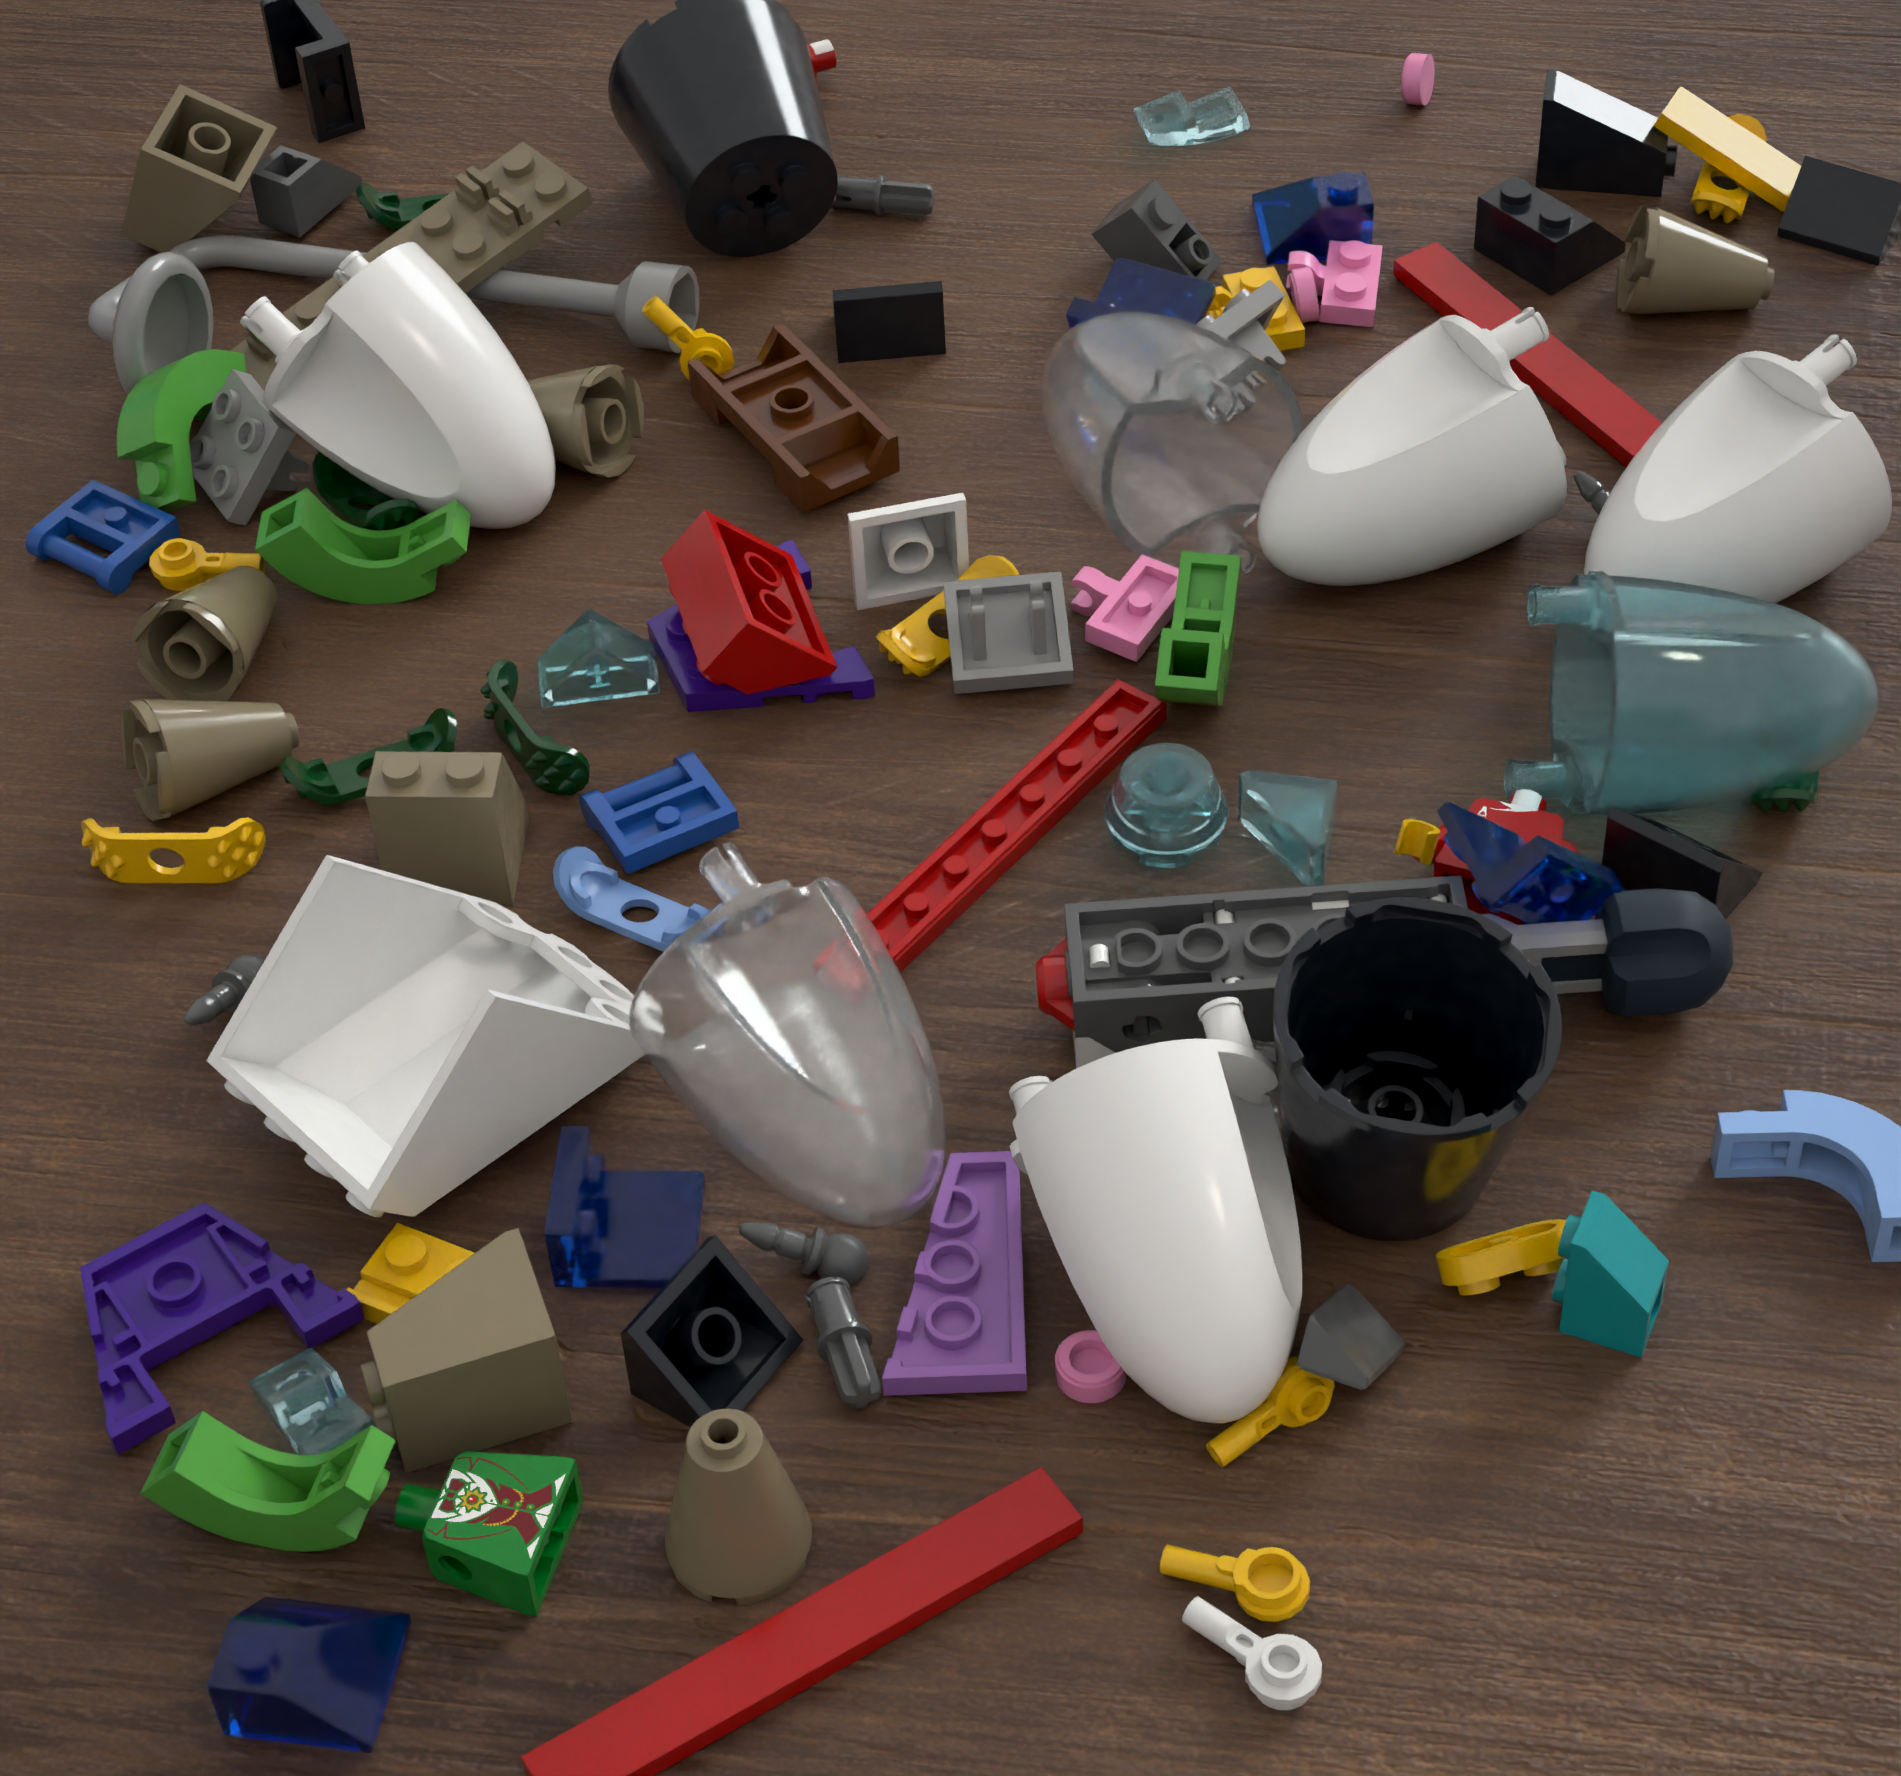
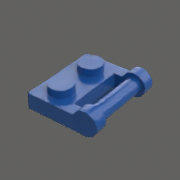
(109, 521)
(660, 813)

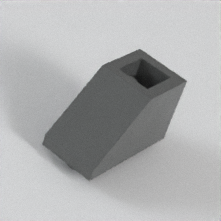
(298, 190)
(1156, 233)

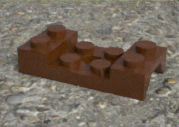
(820, 445)

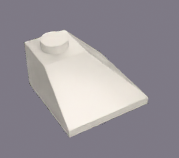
(907, 550)

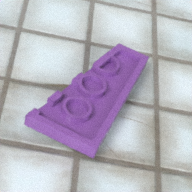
(968, 1288)

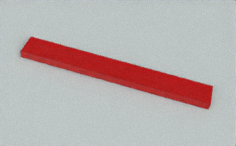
(1548, 368)
(1014, 820)
(815, 1636)

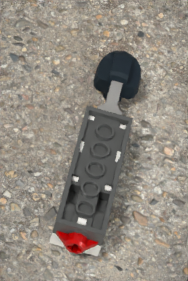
(1149, 964)

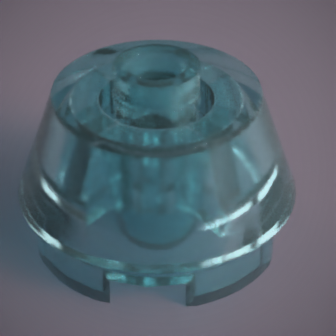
(1166, 805)

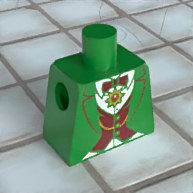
(497, 1524)

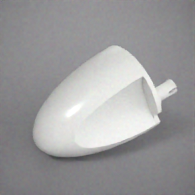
(411, 391)
(1417, 461)
(1749, 483)
(1173, 1211)

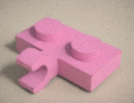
(1346, 282)
(1127, 612)

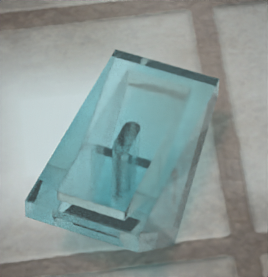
(596, 663)
(1291, 819)

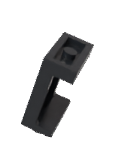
(314, 52)

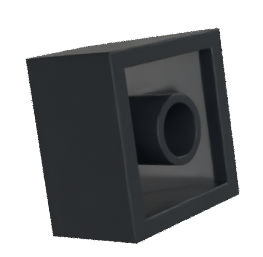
(1540, 236)

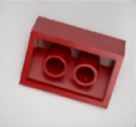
(745, 608)

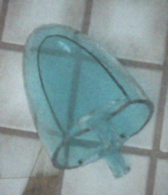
(1687, 696)

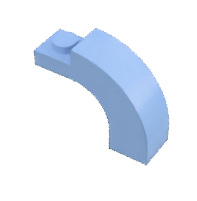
(1826, 1143)

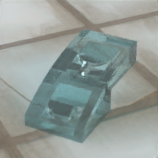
(1207, 119)
(309, 1404)

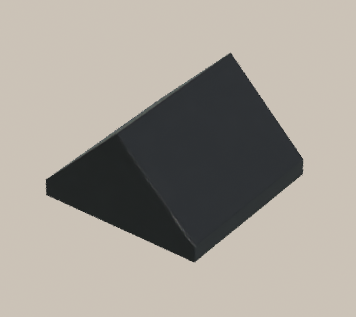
(1843, 211)
(889, 322)
(1657, 856)
(706, 1338)

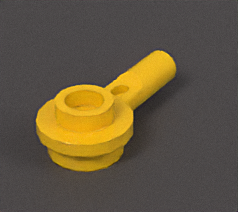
(694, 344)
(185, 563)
(1295, 1401)
(1266, 1580)

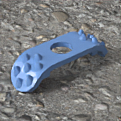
(602, 897)

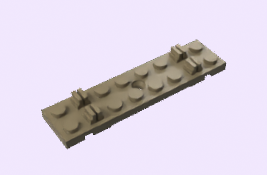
(467, 233)

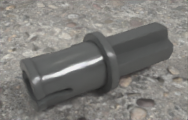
(884, 196)
(844, 1341)

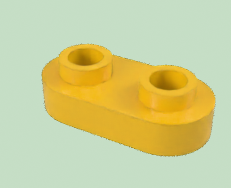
(1480, 1262)

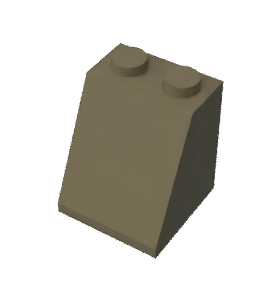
(192, 168)
(449, 820)
(468, 1361)

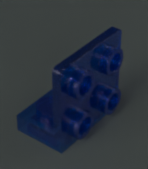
(1146, 289)
(1528, 879)
(618, 1224)

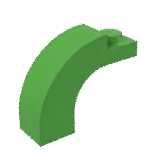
(158, 423)
(358, 563)
(1200, 643)
(267, 1494)

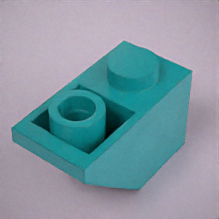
(1610, 1279)

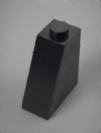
(1599, 142)

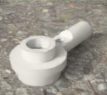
(1278, 1668)

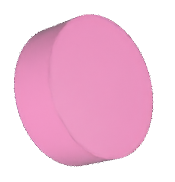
(1417, 79)
(1304, 294)
(1087, 1368)

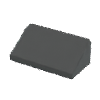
(1349, 1340)

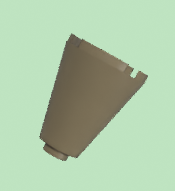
(1687, 268)
(591, 417)
(205, 636)
(200, 748)
(735, 1514)

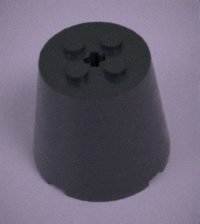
(728, 122)
(1407, 1062)

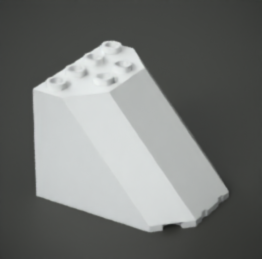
(417, 1034)

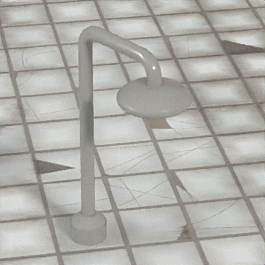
(169, 311)

